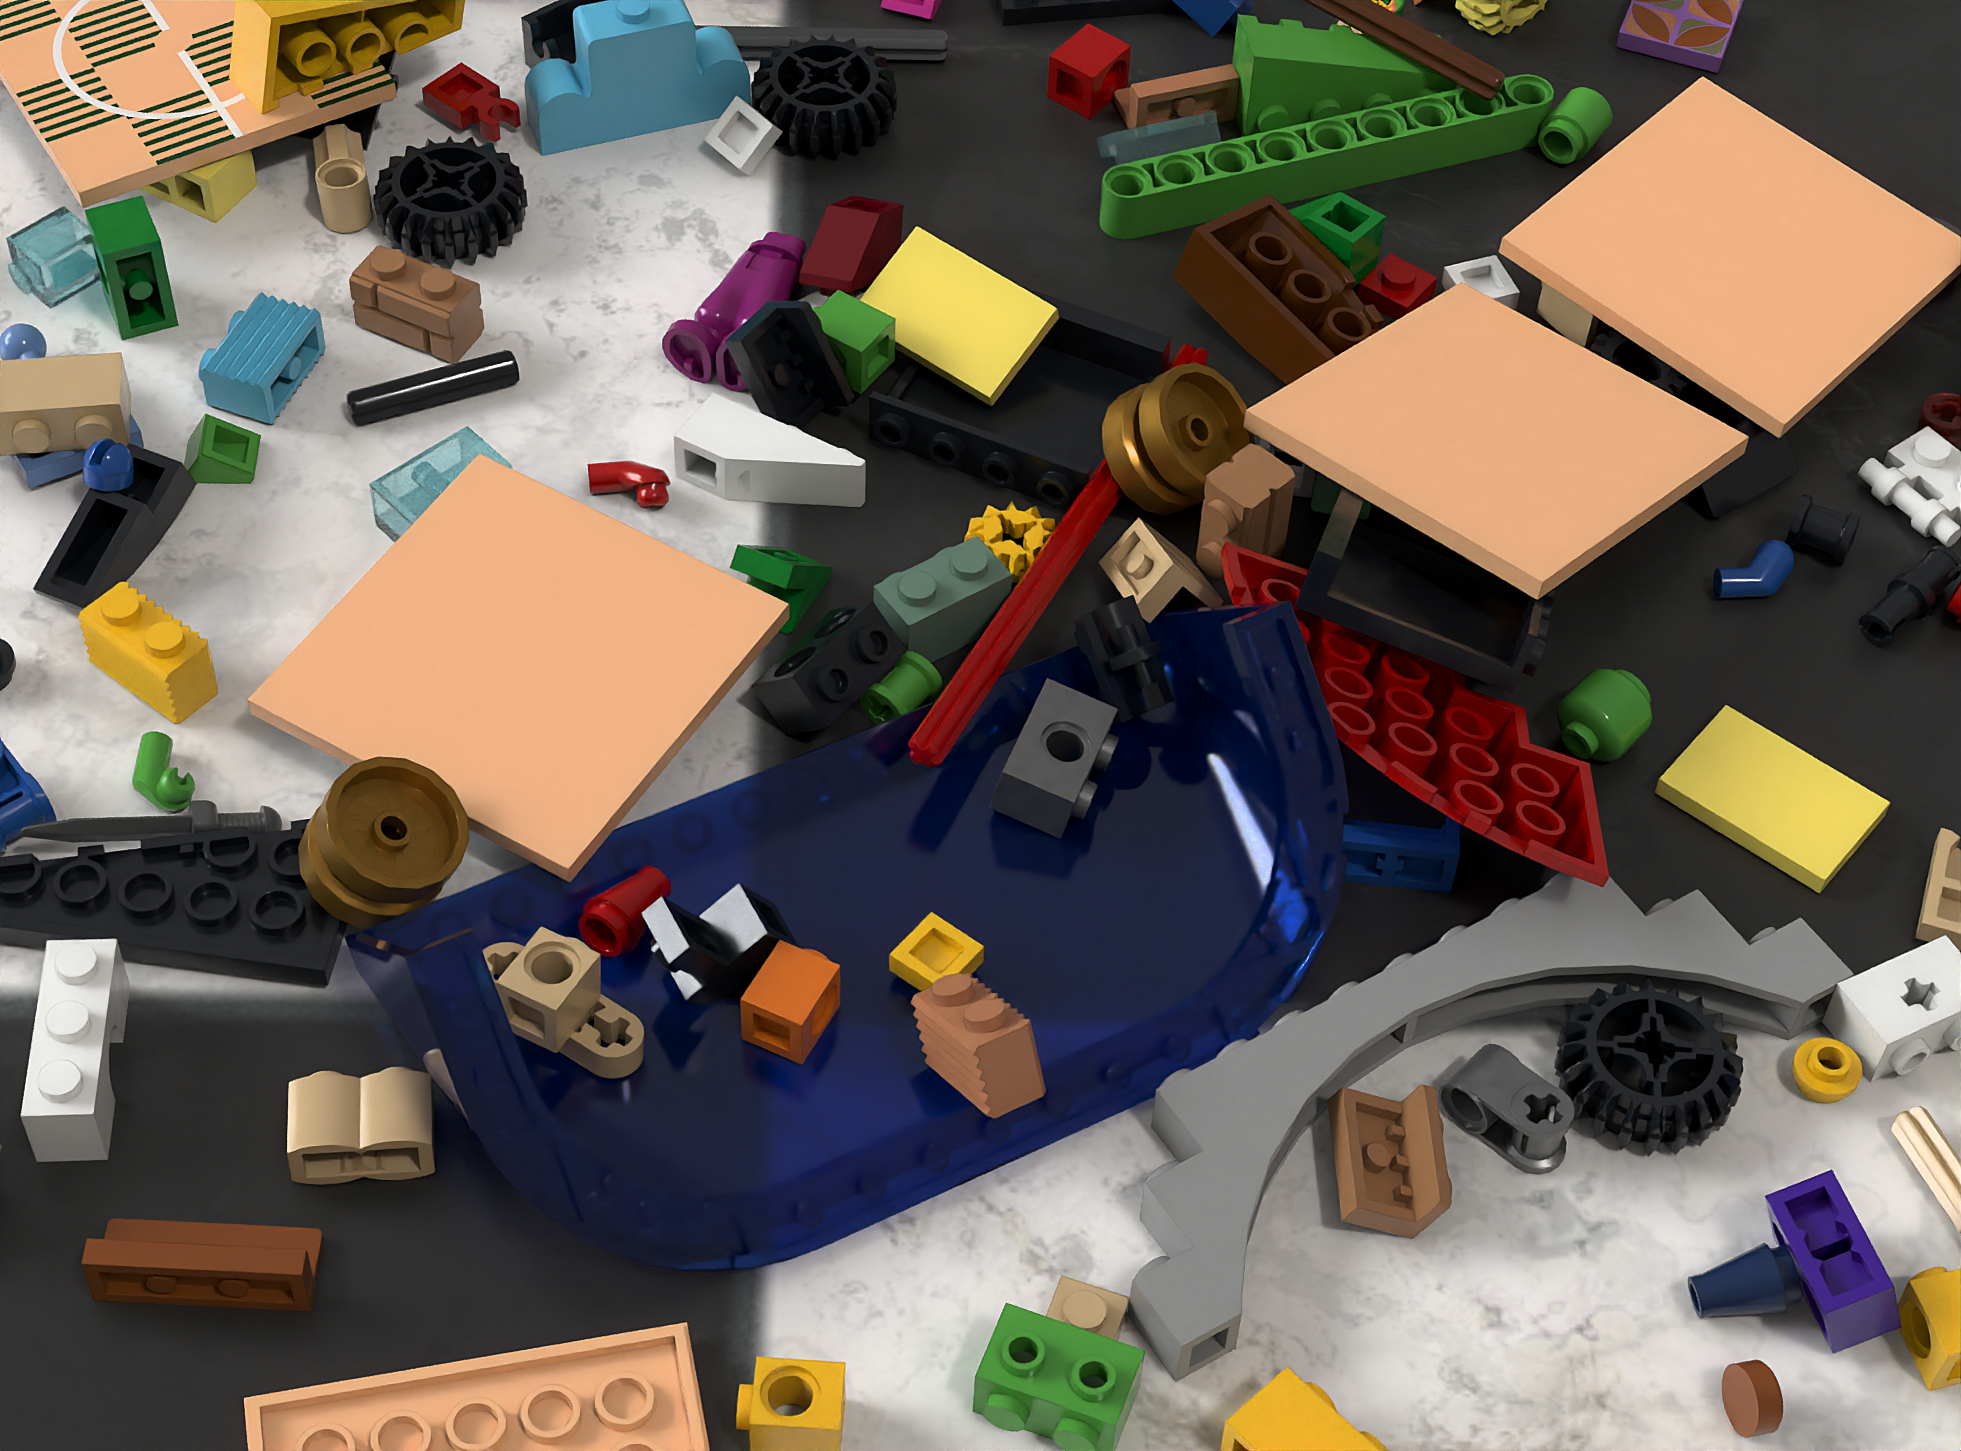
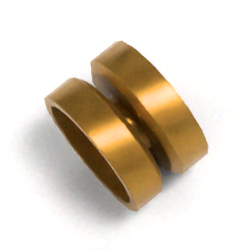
(1172, 435)
(382, 841)

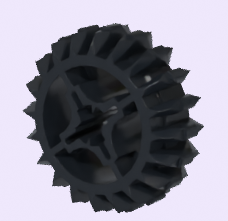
(825, 95)
(450, 200)
(1635, 1056)

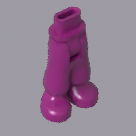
(760, 275)

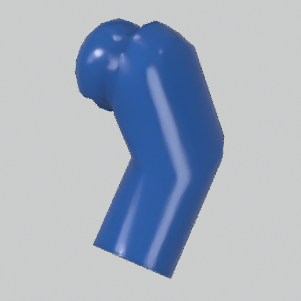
(1762, 575)

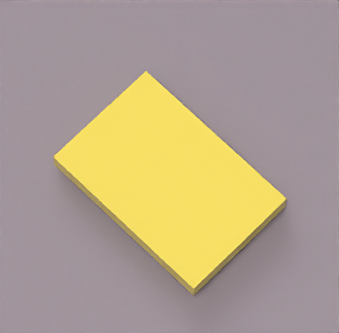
(959, 315)
(1772, 798)

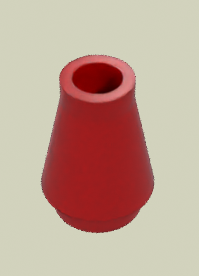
(614, 918)

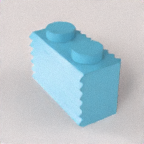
(262, 358)

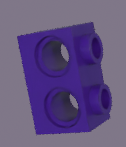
(1834, 1261)

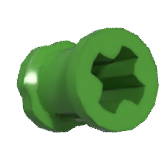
(902, 689)

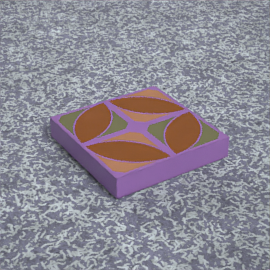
(1681, 30)

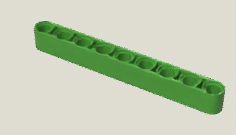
(1321, 157)

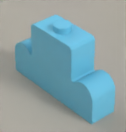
(633, 76)

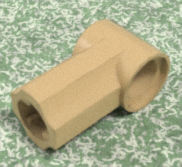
(342, 179)

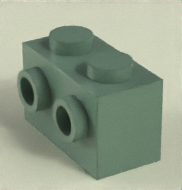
(945, 599)

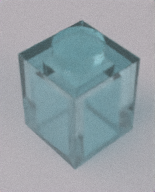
(53, 258)

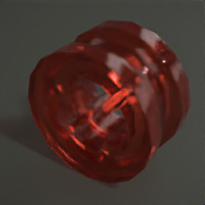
(1940, 406)

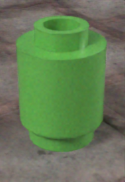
(1575, 125)

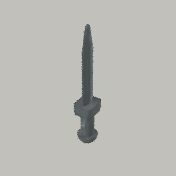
(201, 818)

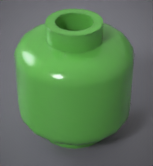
(1604, 714)

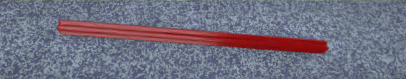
(1022, 608)

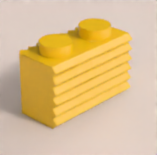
(149, 652)

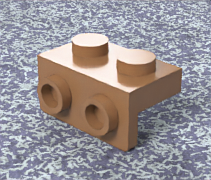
(1389, 1160)

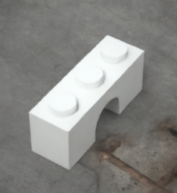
(68, 1078)

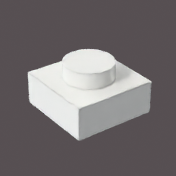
(743, 135)
(1485, 276)

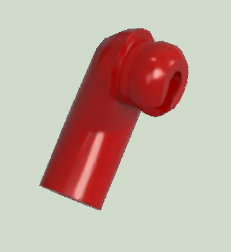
(628, 476)

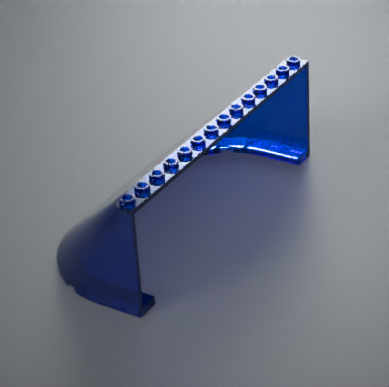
(1125, 943)

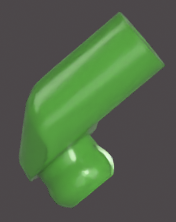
(155, 780)

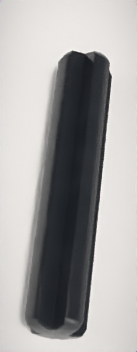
(432, 387)

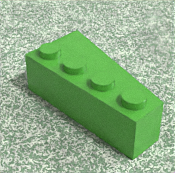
(1316, 74)

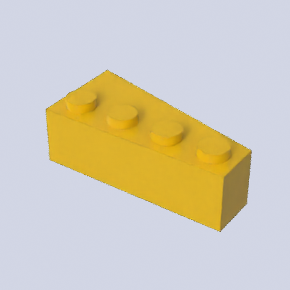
(302, 42)

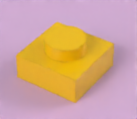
(934, 952)

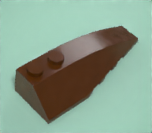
(1275, 288)

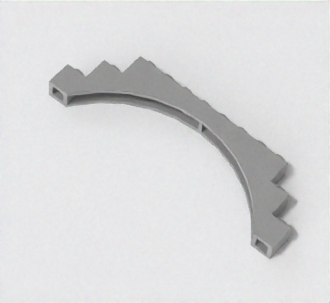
(1250, 1104)

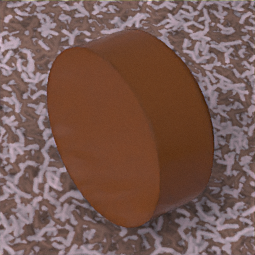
(1752, 1398)

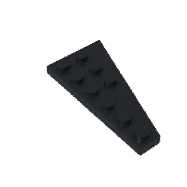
(181, 901)

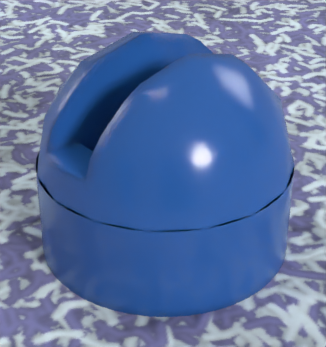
(108, 466)

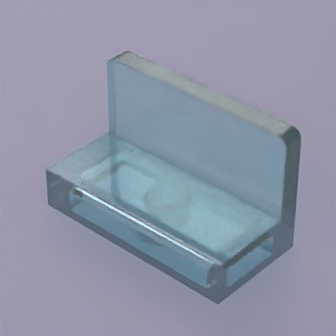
(1160, 138)

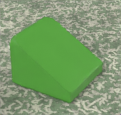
(221, 452)

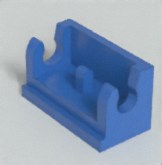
(1401, 854)

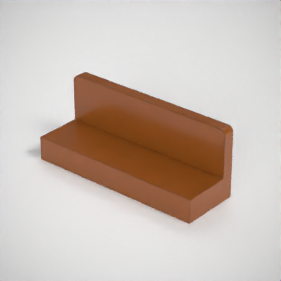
(204, 1264)

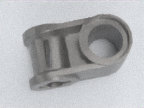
(1503, 1103)

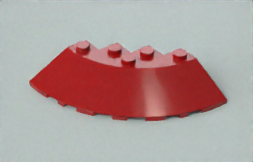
(1437, 736)

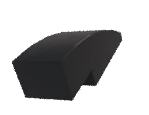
(115, 531)

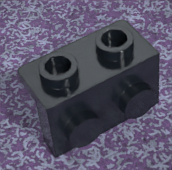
(789, 363)

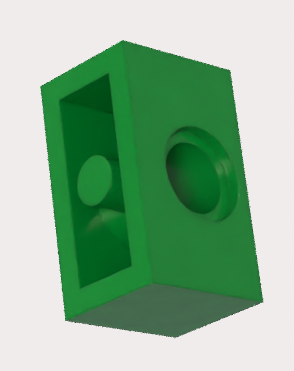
(132, 267)

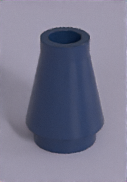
(1750, 1283)

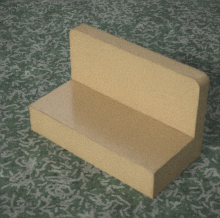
(1153, 570)

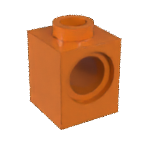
(790, 1001)

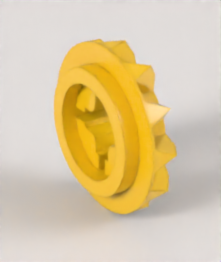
(1018, 524)

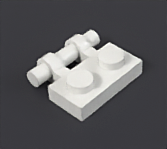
(1923, 482)

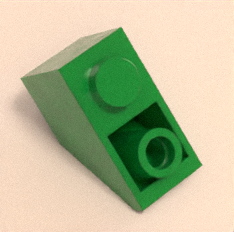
(1345, 229)

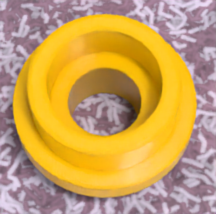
(1821, 1083)

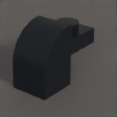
(721, 948)

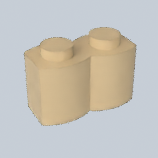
(361, 1126)

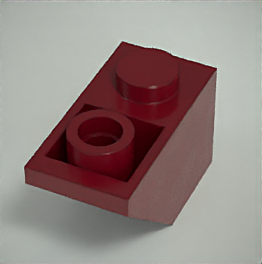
(852, 244)

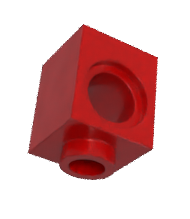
(1088, 71)

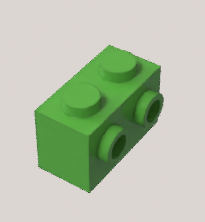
(1057, 1381)

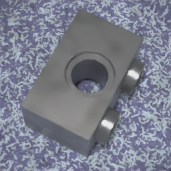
(1054, 758)

